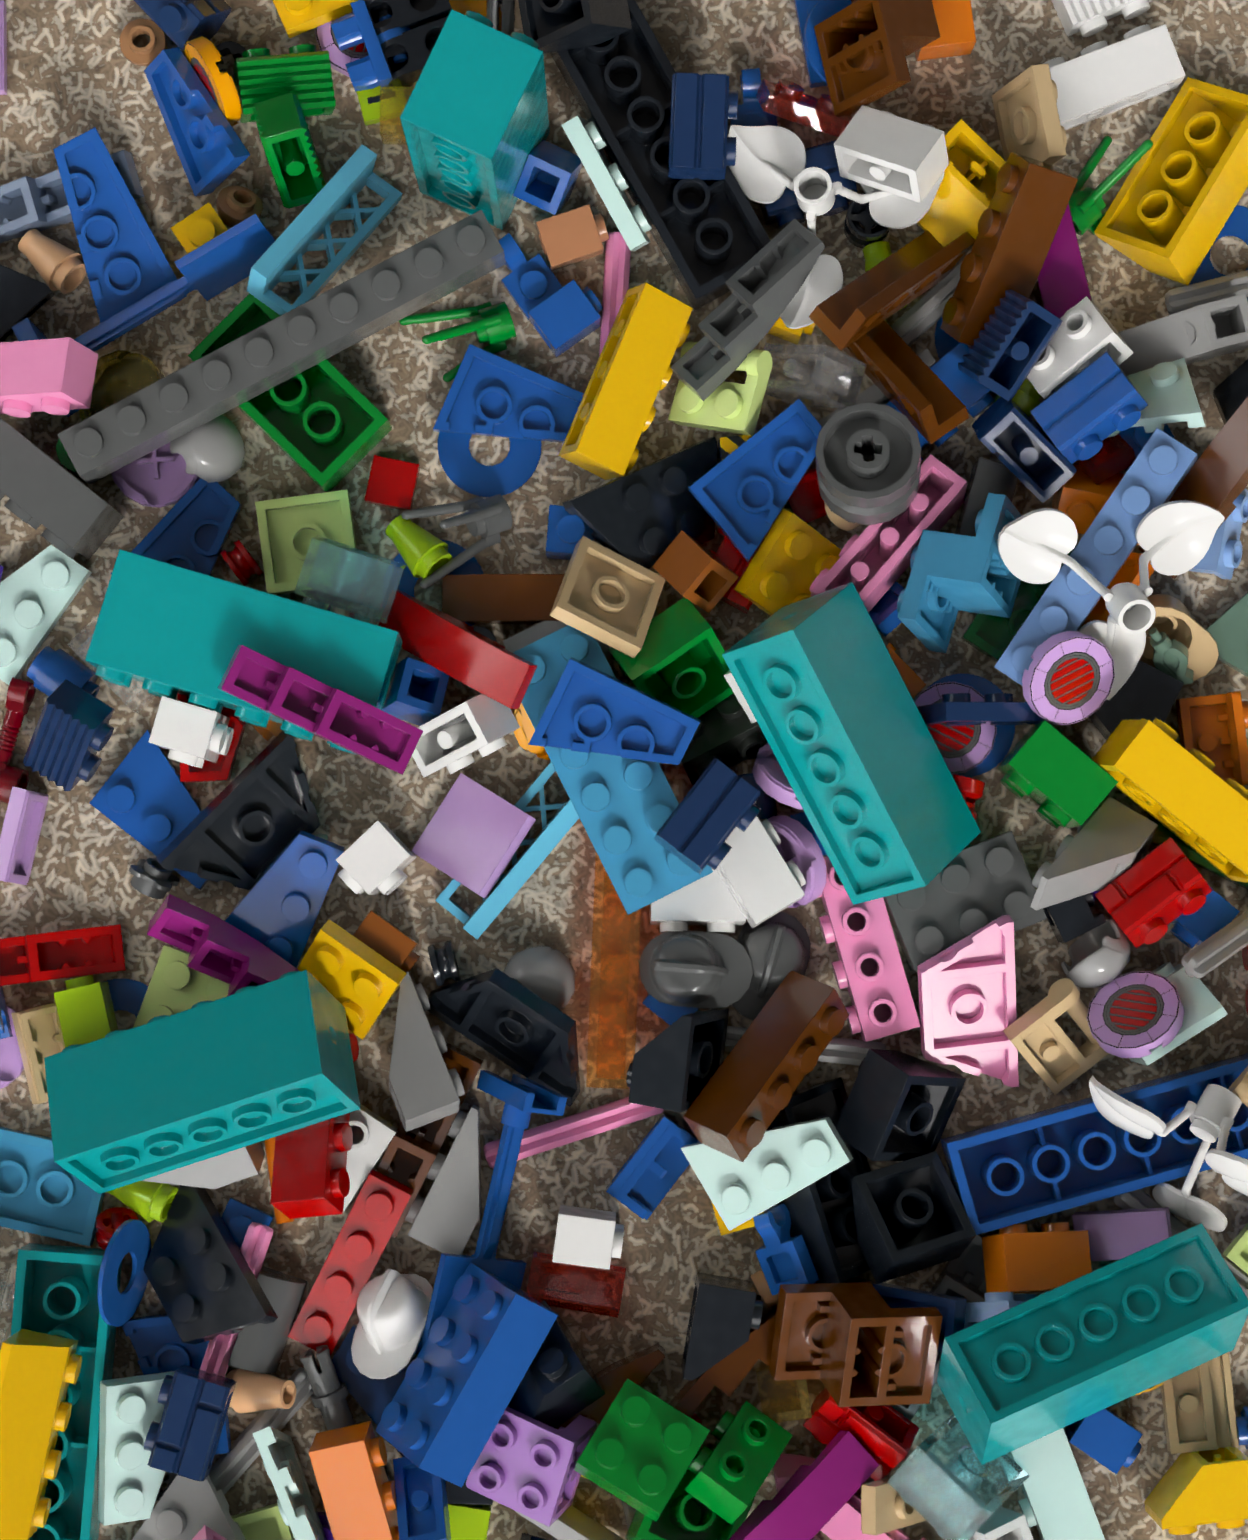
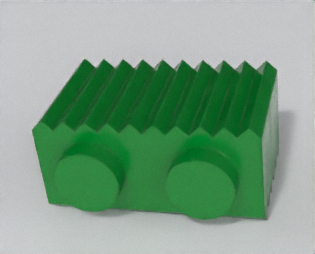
(300, 72)
(289, 149)

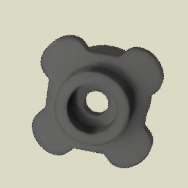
(152, 878)

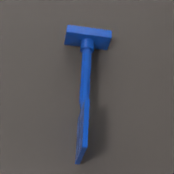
(206, 269)
(521, 1100)

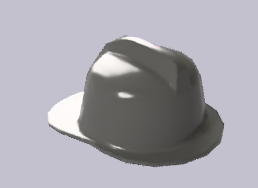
(774, 950)
(695, 969)

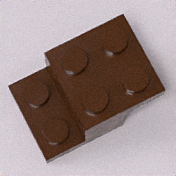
(868, 48)
(855, 1344)

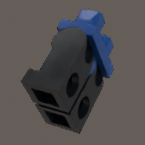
(396, 37)

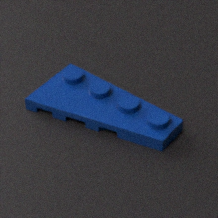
(110, 228)

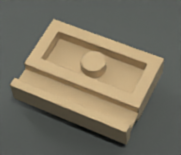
(1200, 1408)

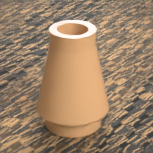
(55, 263)
(260, 1391)

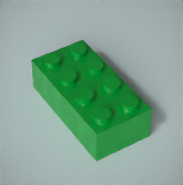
(311, 416)

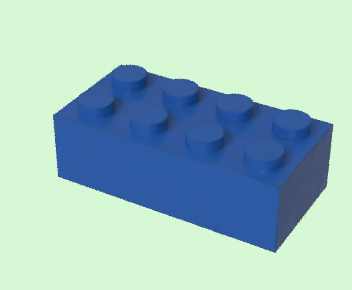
(465, 1374)

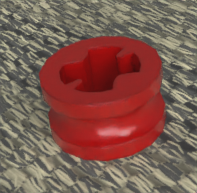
(241, 562)
(109, 1221)

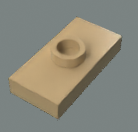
(38, 1037)
(885, 1509)

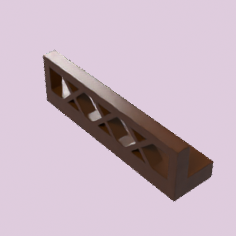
(888, 287)
(908, 382)

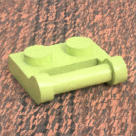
(731, 405)

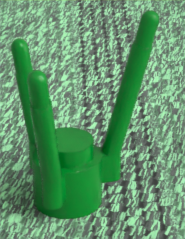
(1088, 204)
(488, 322)

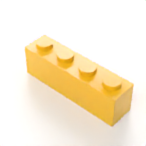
(627, 382)

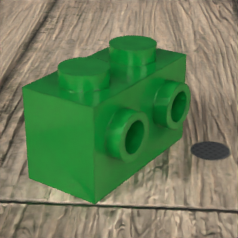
(737, 1462)

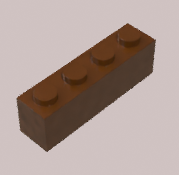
(1009, 243)
(766, 1066)

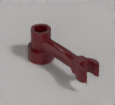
(19, 698)

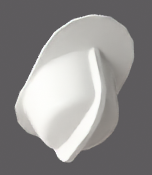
(390, 1323)

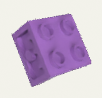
(531, 1465)

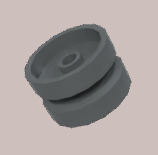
(868, 463)

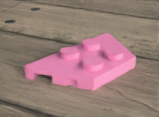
(969, 1001)

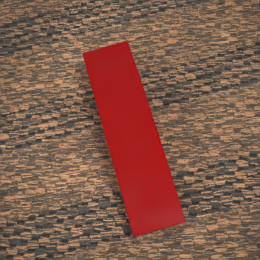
(460, 651)
(61, 954)

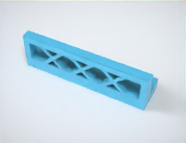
(313, 222)
(522, 867)

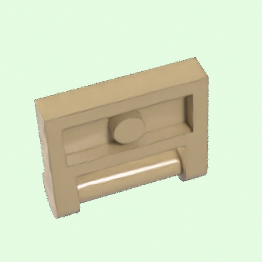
(1045, 1042)

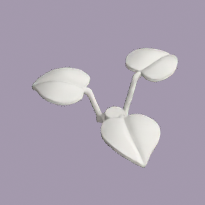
(775, 159)
(1174, 542)
(1210, 1120)

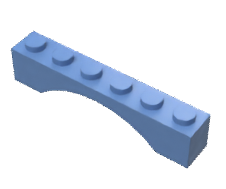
(1102, 548)

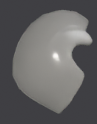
(211, 450)
(1098, 956)
(544, 973)

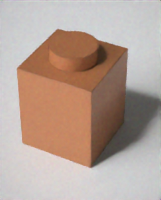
(572, 237)

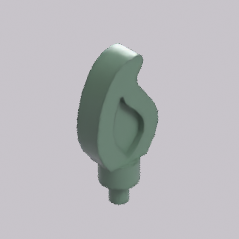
(1170, 656)

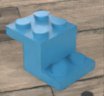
(958, 575)

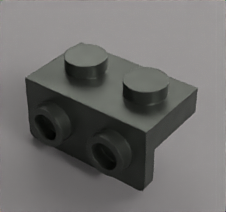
(722, 735)

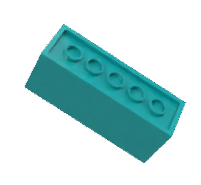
(476, 116)
(184, 626)
(852, 744)
(201, 1082)
(1091, 1343)

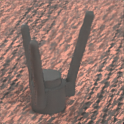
(482, 517)

